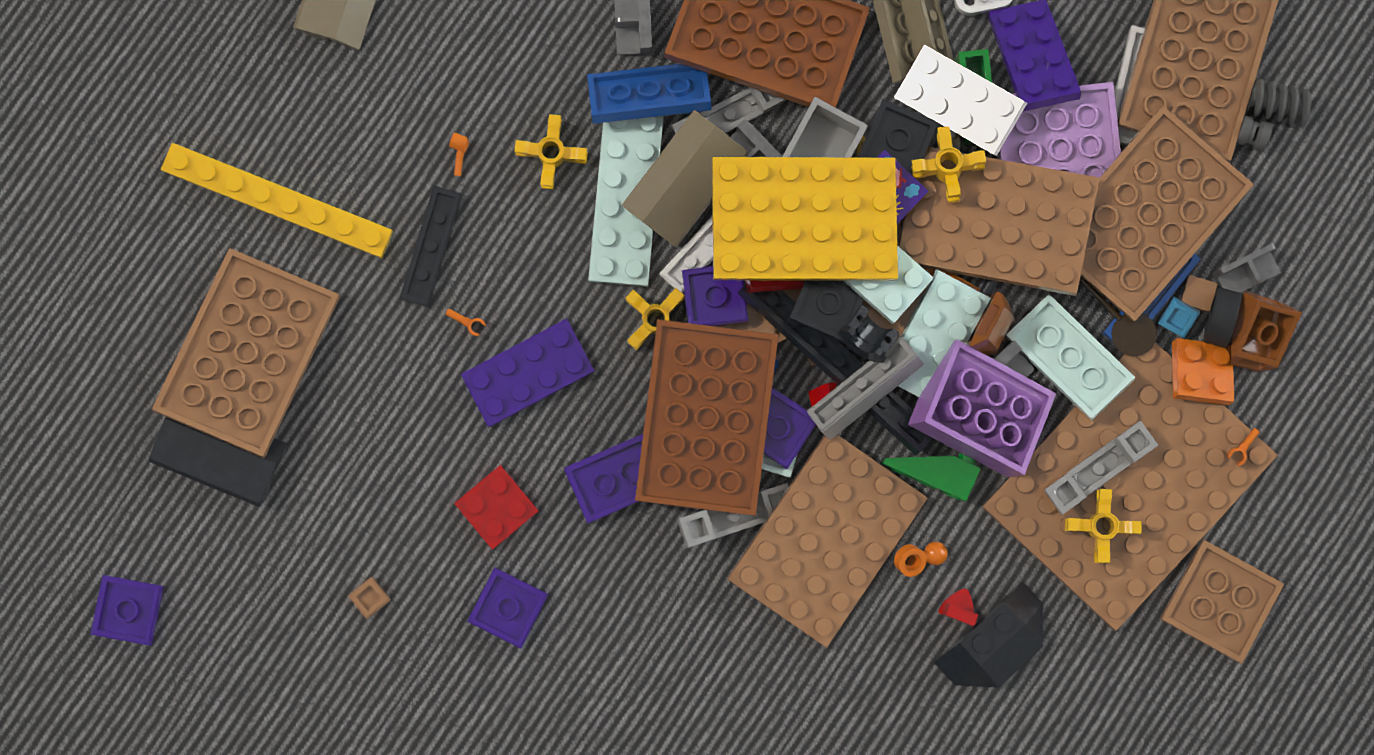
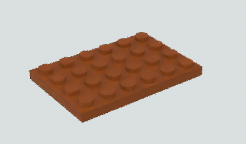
(771, 45)
(706, 417)

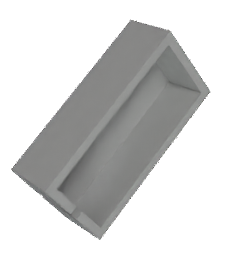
(825, 133)

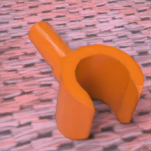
(460, 144)
(465, 320)
(1243, 447)

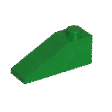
(942, 473)

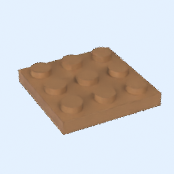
(1222, 601)

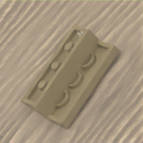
(335, 20)
(907, 28)
(680, 179)

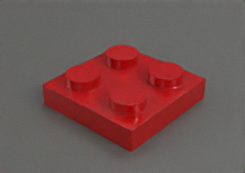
(496, 507)

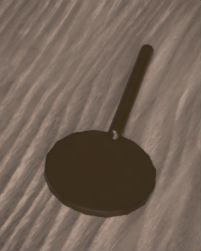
(1128, 336)

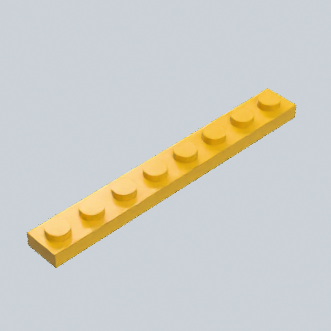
(277, 200)

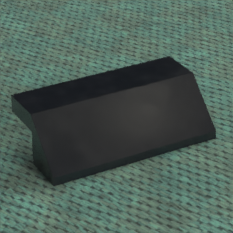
(216, 462)

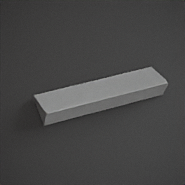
(864, 389)

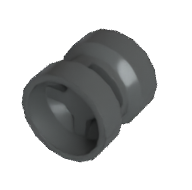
(1254, 133)

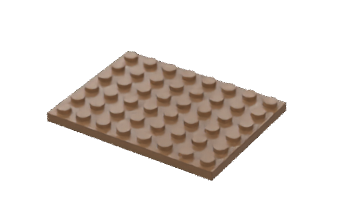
(1172, 489)

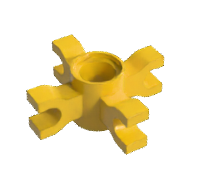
(571, 154)
(926, 167)
(645, 310)
(1103, 510)

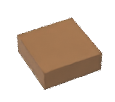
(1199, 293)
(369, 598)

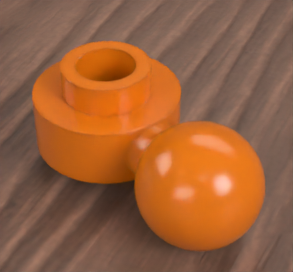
(934, 553)

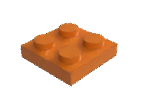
(1202, 372)

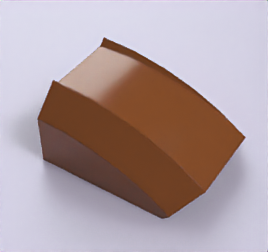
(992, 326)
(1262, 332)

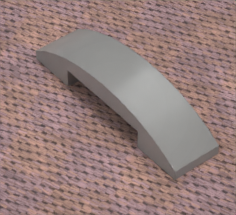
(732, 111)
(1100, 467)
(714, 524)

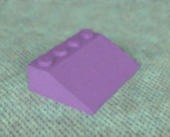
(983, 410)

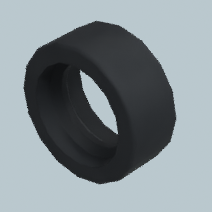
(1222, 317)

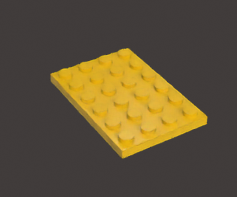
(804, 218)

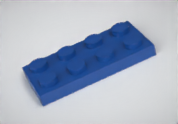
(647, 93)

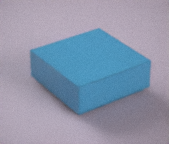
(1178, 317)

